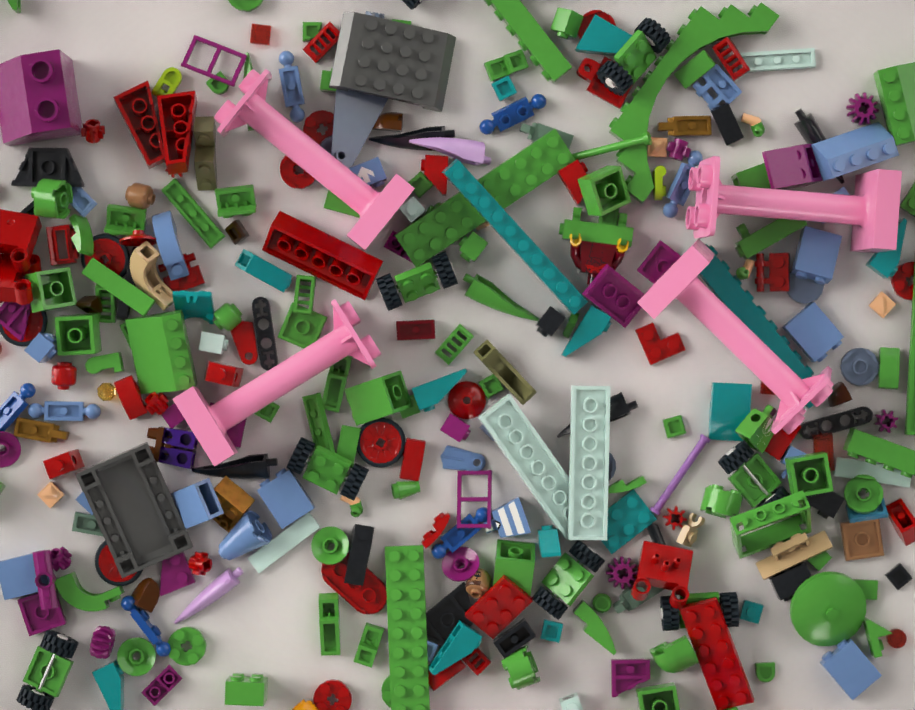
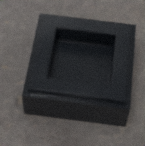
(898, 576)

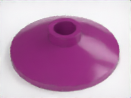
(11, 451)
(461, 557)

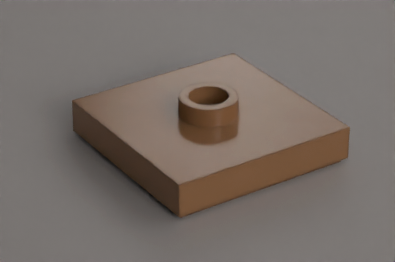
(861, 539)

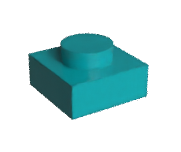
(504, 88)
(751, 611)
(551, 630)

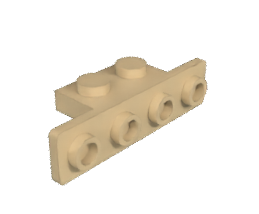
(793, 552)

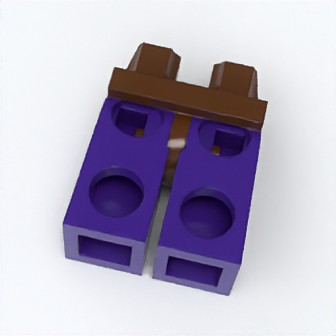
(166, 446)

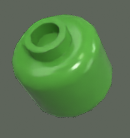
(227, 317)

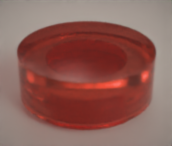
(897, 638)

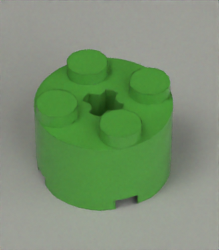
(52, 198)
(721, 502)
(521, 668)

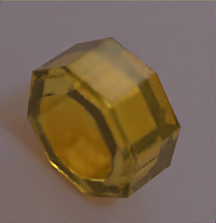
(106, 391)

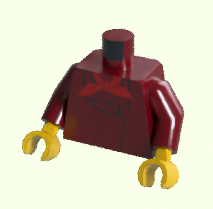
(593, 256)

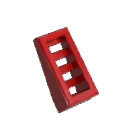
(318, 37)
(727, 41)
(482, 666)

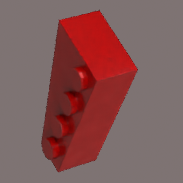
(141, 119)
(177, 125)

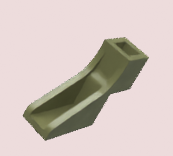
(205, 153)
(505, 372)

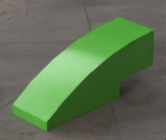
(336, 384)
(329, 623)
(595, 627)

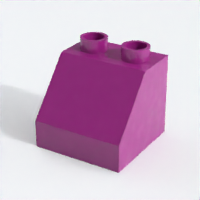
(38, 98)

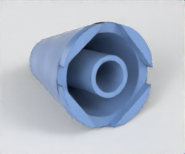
(245, 537)

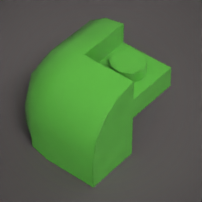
(674, 656)

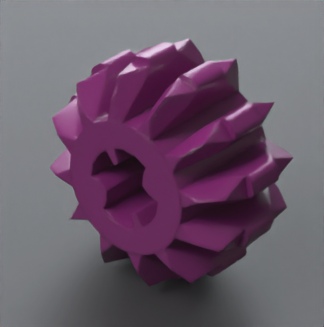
(856, 104)
(619, 566)
(102, 642)

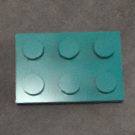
(626, 520)

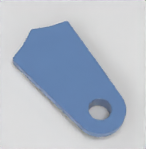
(461, 459)

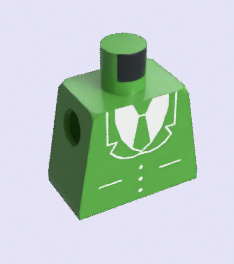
(757, 428)

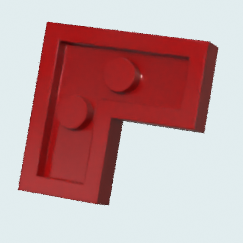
(654, 347)

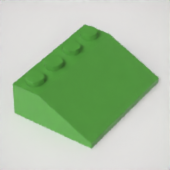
(897, 100)
(161, 352)

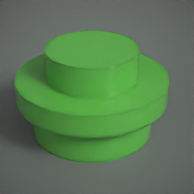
(602, 602)

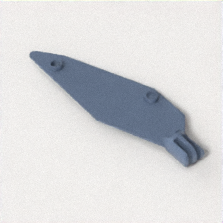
(353, 120)

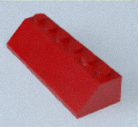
(322, 255)

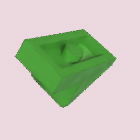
(874, 631)

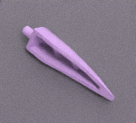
(464, 150)
(214, 591)

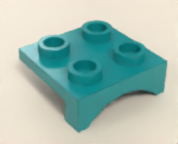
(195, 304)

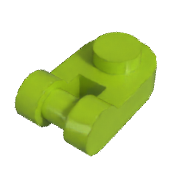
(171, 77)
(659, 189)

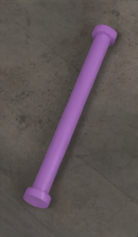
(680, 474)

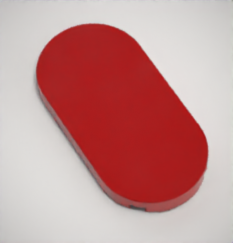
(366, 598)

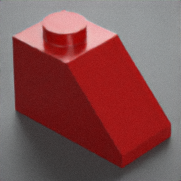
(433, 167)
(570, 176)
(902, 521)

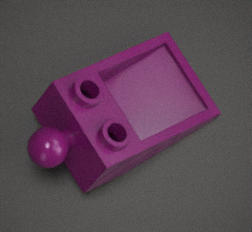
(791, 167)

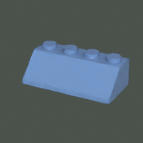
(854, 150)

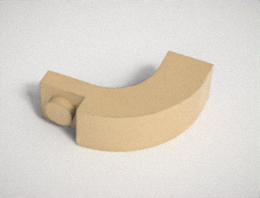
(146, 277)

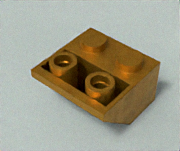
(233, 502)

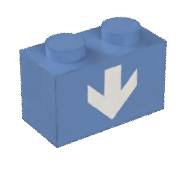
(371, 172)

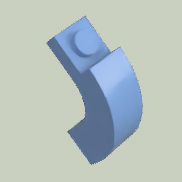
(168, 245)

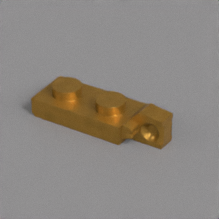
(687, 126)
(38, 430)

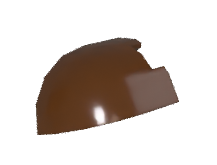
(389, 122)
(839, 395)
(146, 594)

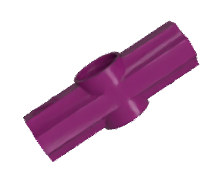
(43, 566)

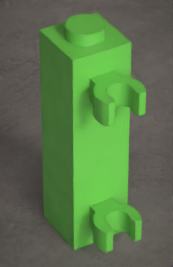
(596, 232)
(765, 237)

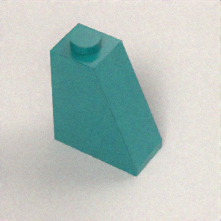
(602, 38)
(264, 270)

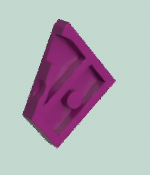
(15, 318)
(175, 574)
(628, 674)

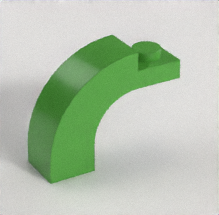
(78, 597)

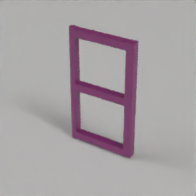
(219, 47)
(474, 499)

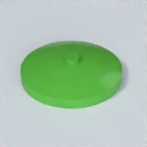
(827, 608)

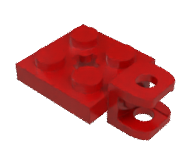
(595, 86)

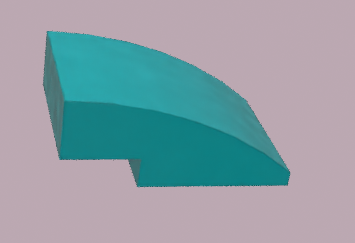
(728, 408)

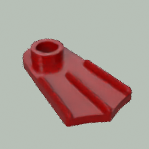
(245, 341)

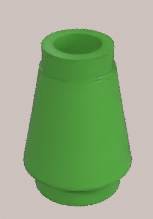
(404, 489)

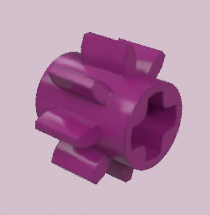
(678, 149)
(890, 424)
(60, 558)

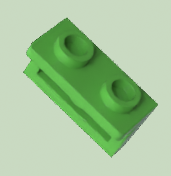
(235, 201)
(124, 220)

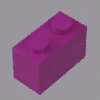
(456, 428)

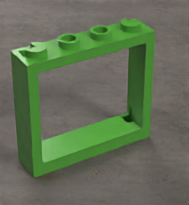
(768, 514)

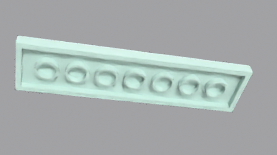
(530, 459)
(589, 462)

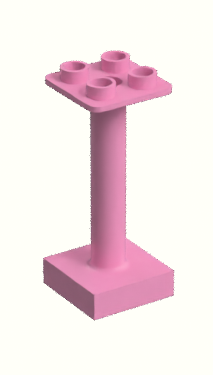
(372, 206)
(870, 211)
(683, 284)
(213, 421)

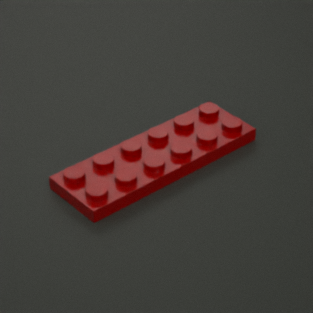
(716, 654)

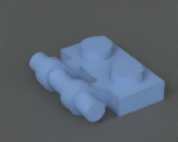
(722, 86)

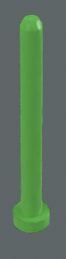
(646, 138)

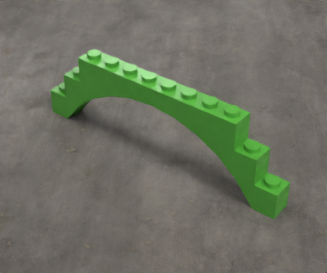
(699, 33)

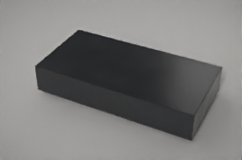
(727, 124)

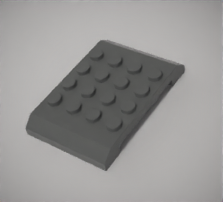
(392, 60)
(134, 509)

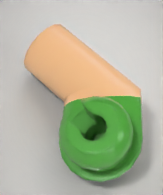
(755, 124)
(745, 271)
(355, 506)

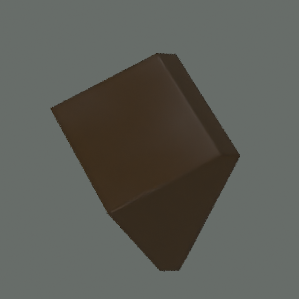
(236, 231)
(90, 304)

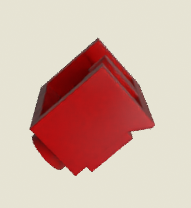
(73, 254)

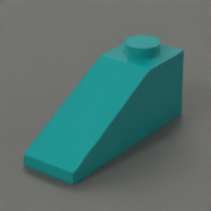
(885, 262)
(589, 328)
(432, 392)
(549, 541)
(457, 646)
(111, 683)

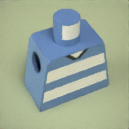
(509, 519)

